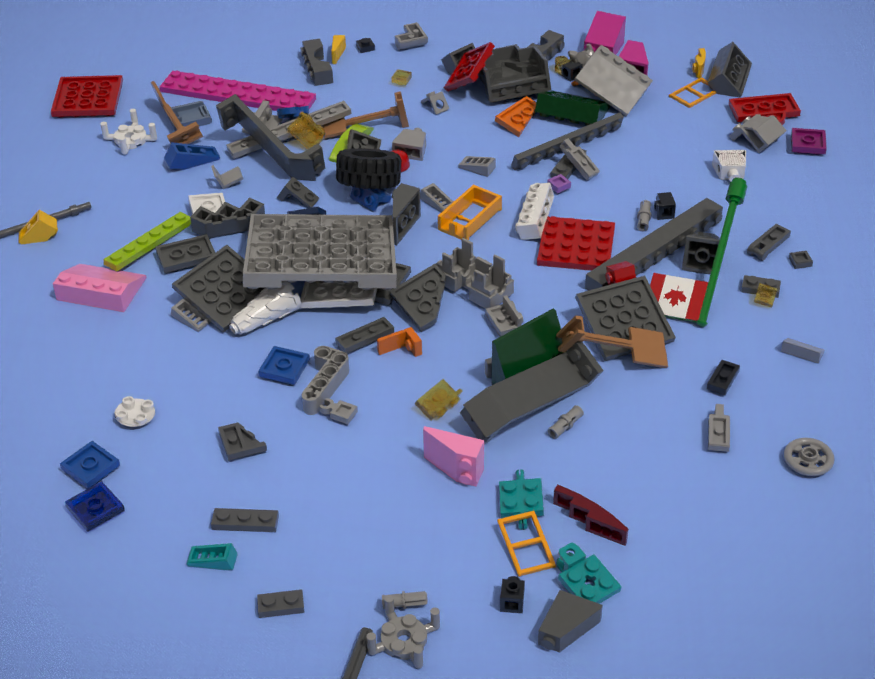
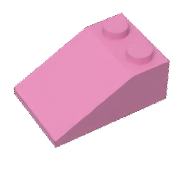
(455, 454)

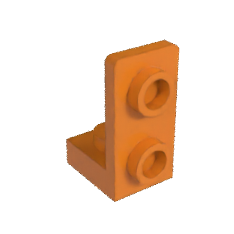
(400, 339)

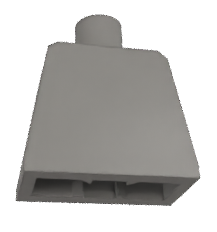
(411, 142)

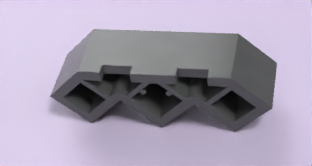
(226, 219)

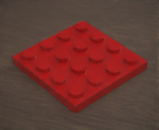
(87, 96)
(575, 243)

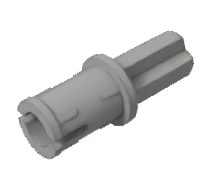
(408, 599)

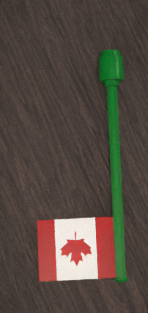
(692, 298)

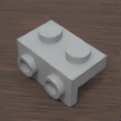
(504, 316)

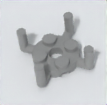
(400, 626)

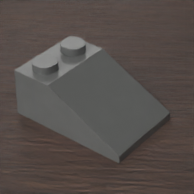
(405, 210)

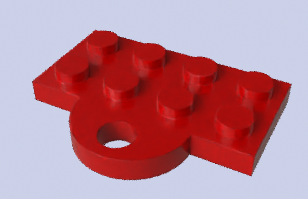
(775, 105)

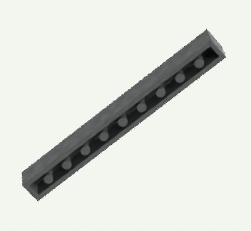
(661, 241)

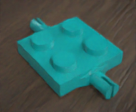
(521, 497)

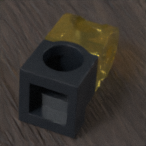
(567, 68)

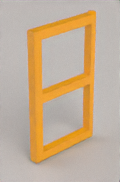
(688, 87)
(541, 539)

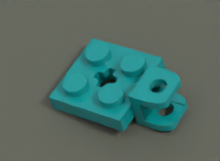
(577, 570)

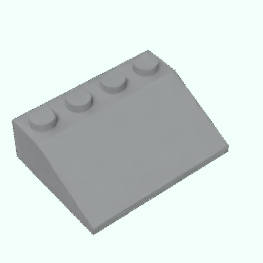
(613, 80)

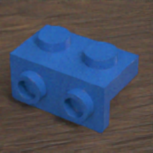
(370, 197)

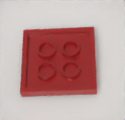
(469, 67)

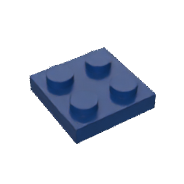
(284, 365)
(90, 464)

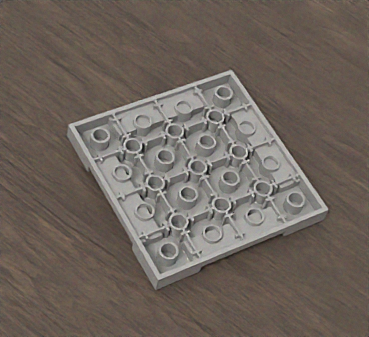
(320, 250)

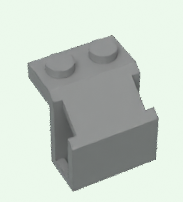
(759, 131)

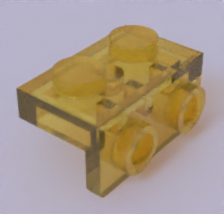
(438, 399)

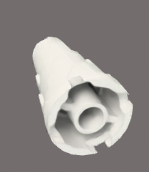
(265, 308)

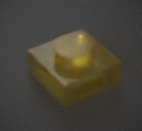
(401, 77)
(765, 295)

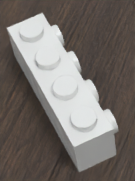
(535, 211)

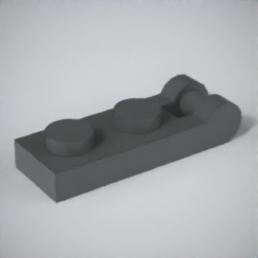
(768, 241)

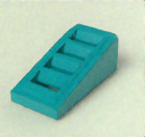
(225, 561)

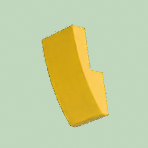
(698, 66)

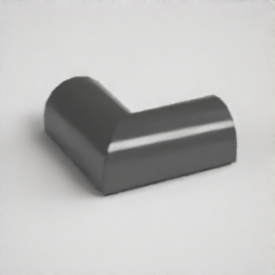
(360, 140)

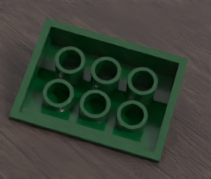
(570, 107)
(526, 346)

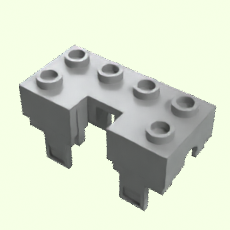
(485, 282)

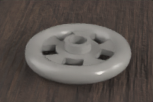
(809, 456)

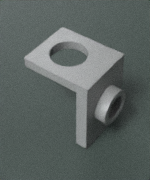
(433, 98)
(229, 177)

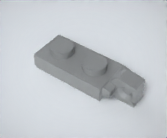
(579, 159)
(719, 430)

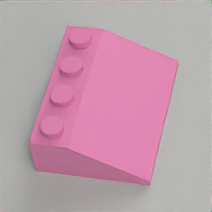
(97, 287)

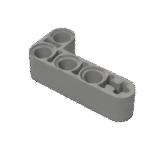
(333, 369)

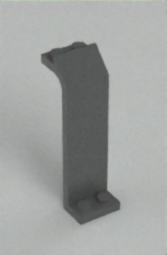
(300, 166)
(530, 391)

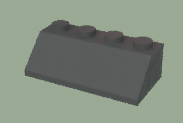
(730, 71)

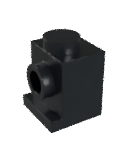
(665, 206)
(512, 590)

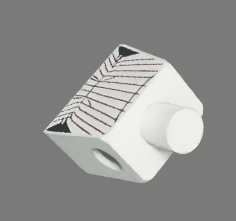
(729, 163)

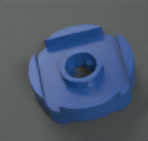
(292, 111)

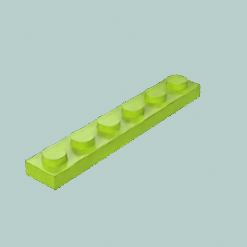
(147, 241)

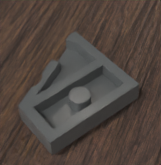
(239, 441)

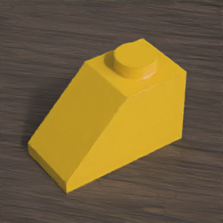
(38, 228)

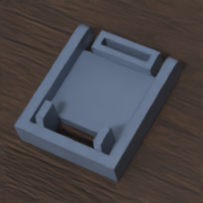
(192, 113)

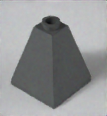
(700, 252)

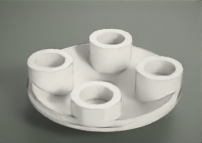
(134, 411)

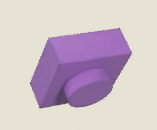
(559, 183)

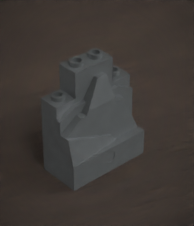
(515, 73)

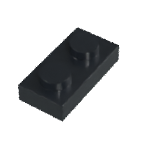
(723, 377)

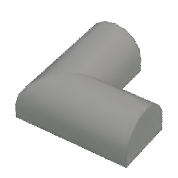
(413, 37)

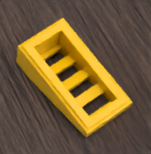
(338, 47)

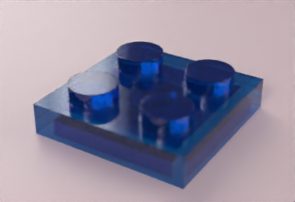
(94, 506)

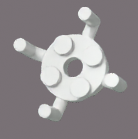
(129, 136)

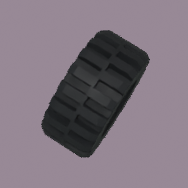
(368, 168)

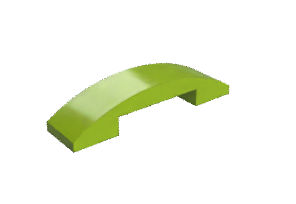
(342, 142)

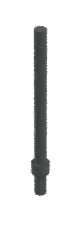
(72, 210)

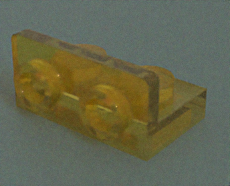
(306, 130)

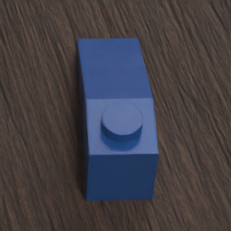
(188, 155)

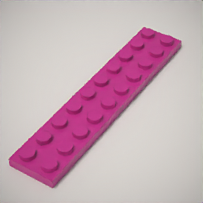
(220, 89)

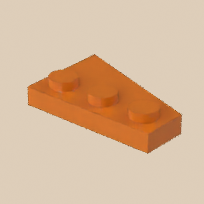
(517, 116)

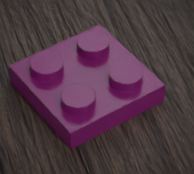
(808, 141)

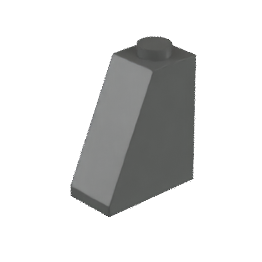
(568, 620)

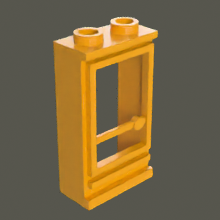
(490, 201)

